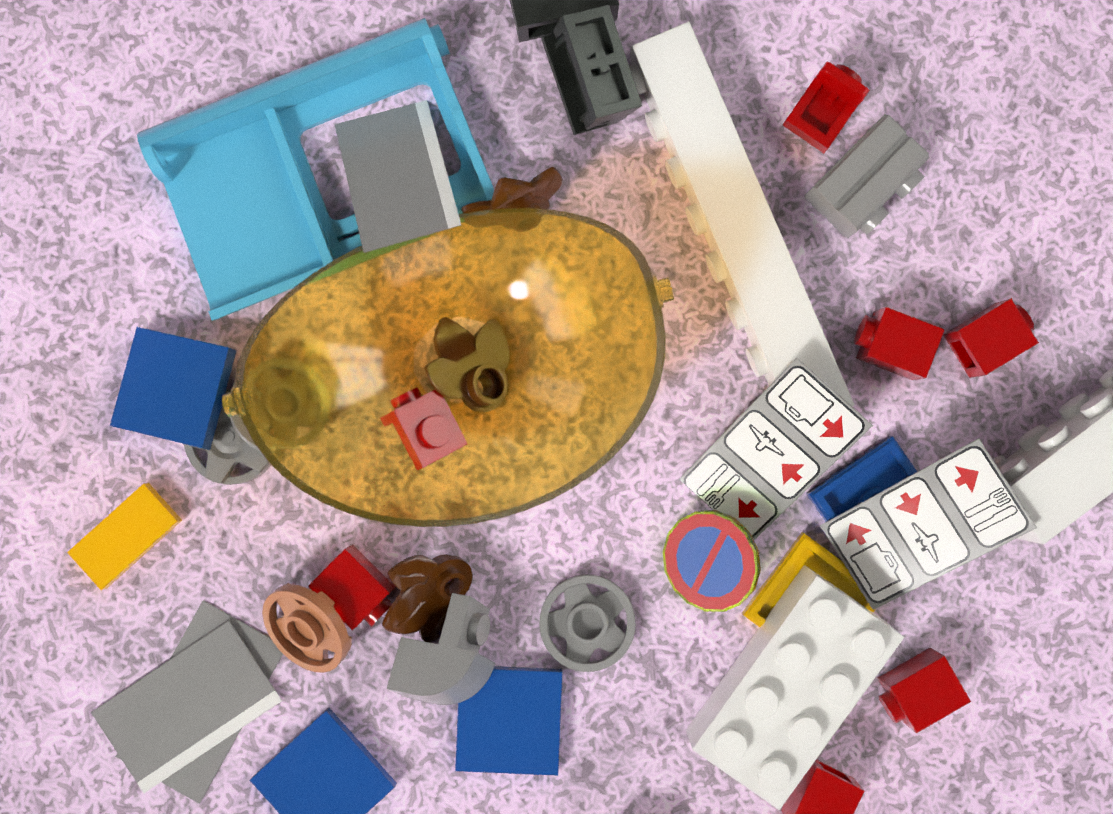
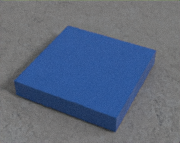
(173, 388)
(862, 479)
(512, 723)
(324, 772)

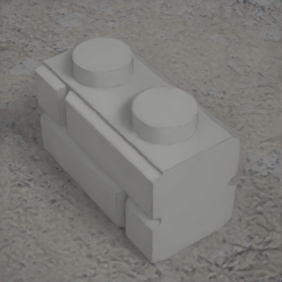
(867, 177)

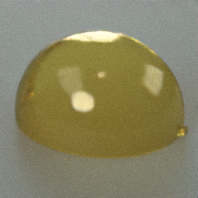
(363, 327)

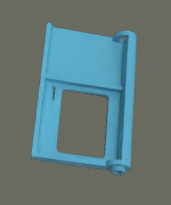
(247, 183)

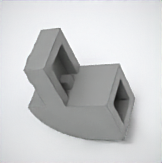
(453, 667)

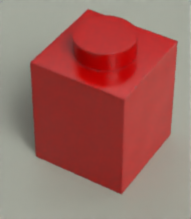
(992, 338)
(898, 343)
(355, 587)
(922, 691)
(824, 792)

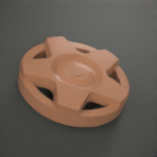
(306, 627)

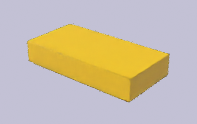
(124, 536)

